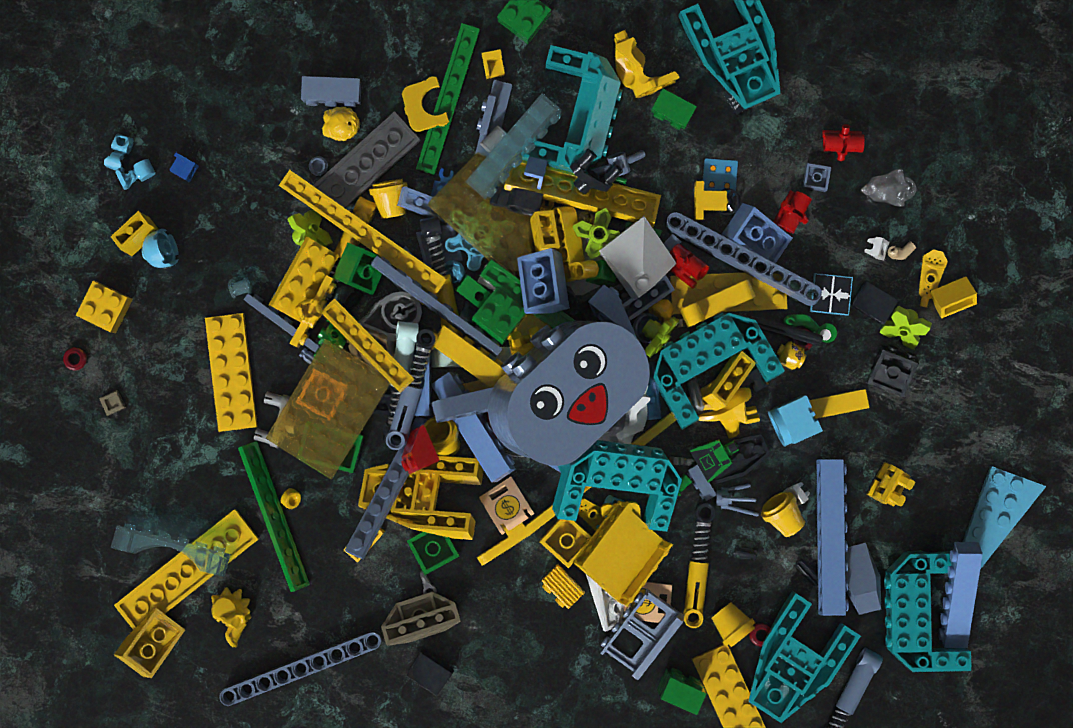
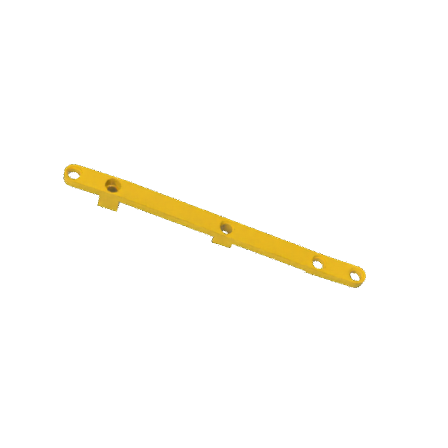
(522, 531)

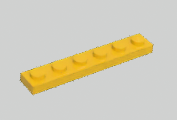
(367, 345)

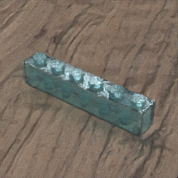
(514, 146)

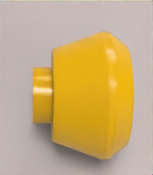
(662, 309)

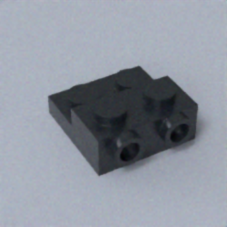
(893, 370)

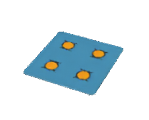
(720, 175)

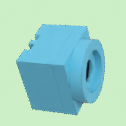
(794, 420)

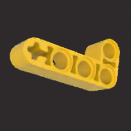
(571, 246)
(717, 303)

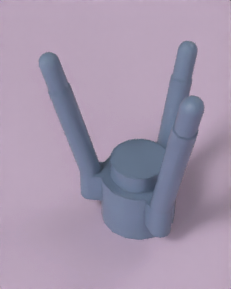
(724, 498)

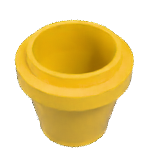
(386, 197)
(443, 436)
(783, 513)
(732, 624)

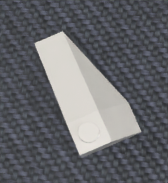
(607, 607)

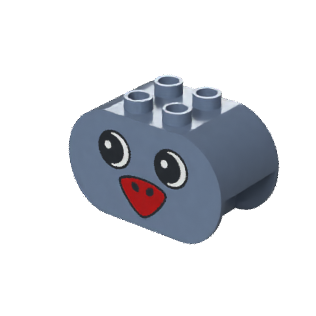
(567, 390)

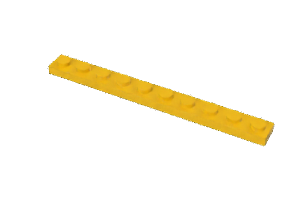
(363, 232)

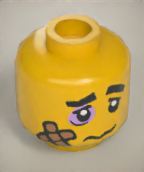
(791, 355)

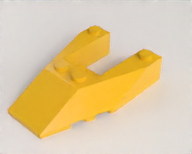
(419, 494)

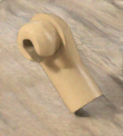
(901, 253)

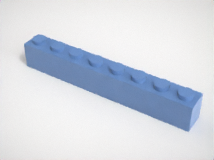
(831, 537)

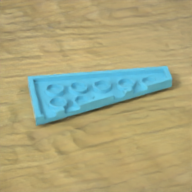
(999, 509)

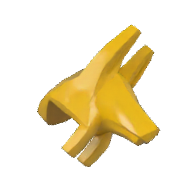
(733, 413)

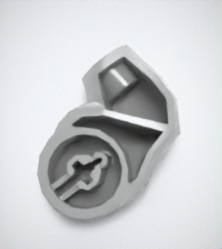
(383, 319)

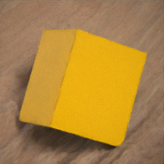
(493, 64)

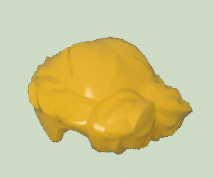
(337, 124)

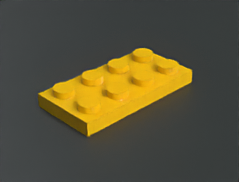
(303, 277)

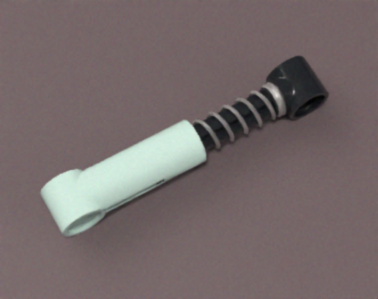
(404, 352)

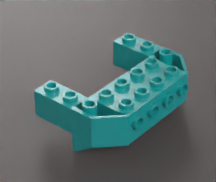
(592, 110)
(705, 349)
(620, 468)
(910, 614)

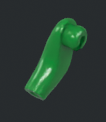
(801, 320)

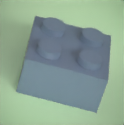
(816, 177)

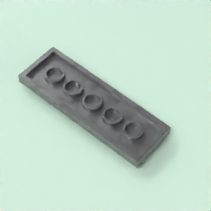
(368, 161)

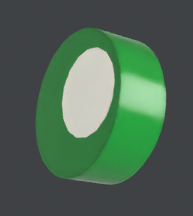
(828, 332)

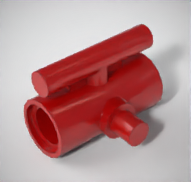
(843, 141)
(793, 211)
(687, 265)

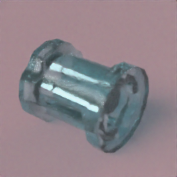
(240, 287)

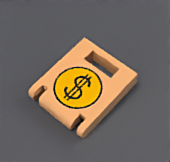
(508, 507)
(648, 610)

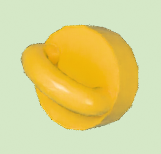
(291, 498)

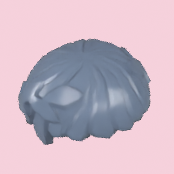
(639, 324)

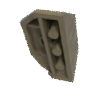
(419, 618)

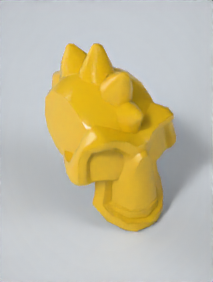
(232, 612)

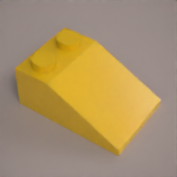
(149, 643)

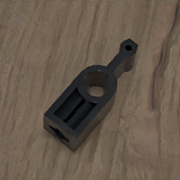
(517, 200)

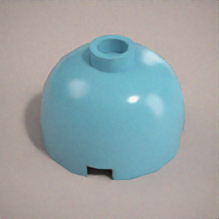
(160, 249)

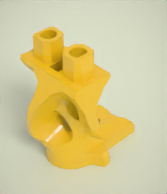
(630, 65)

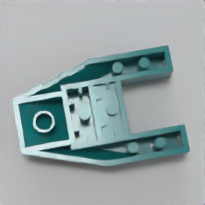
(741, 58)
(789, 670)

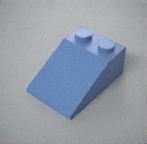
(757, 233)
(608, 308)

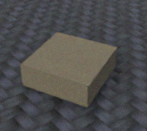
(112, 402)

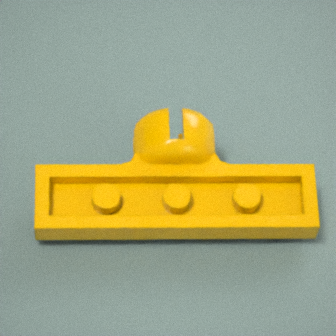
(311, 311)

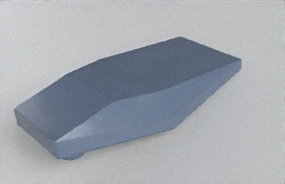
(863, 579)

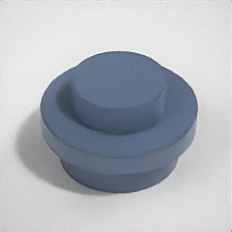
(318, 166)

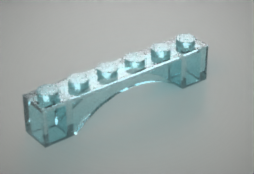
(206, 559)

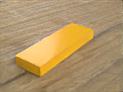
(839, 403)

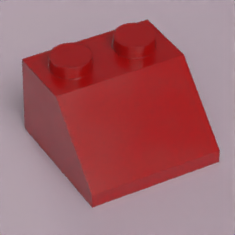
(418, 451)

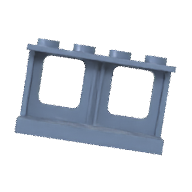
(653, 638)

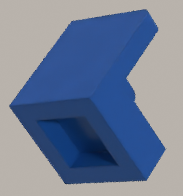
(183, 167)

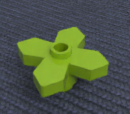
(308, 226)
(587, 230)
(906, 325)
(658, 334)

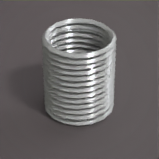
(493, 139)

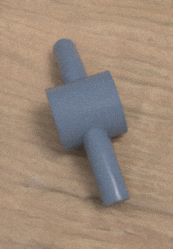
(621, 160)

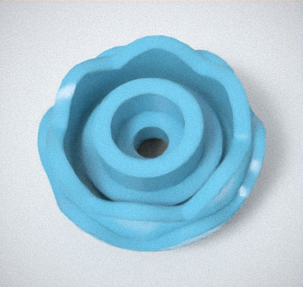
(456, 270)

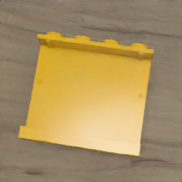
(622, 554)

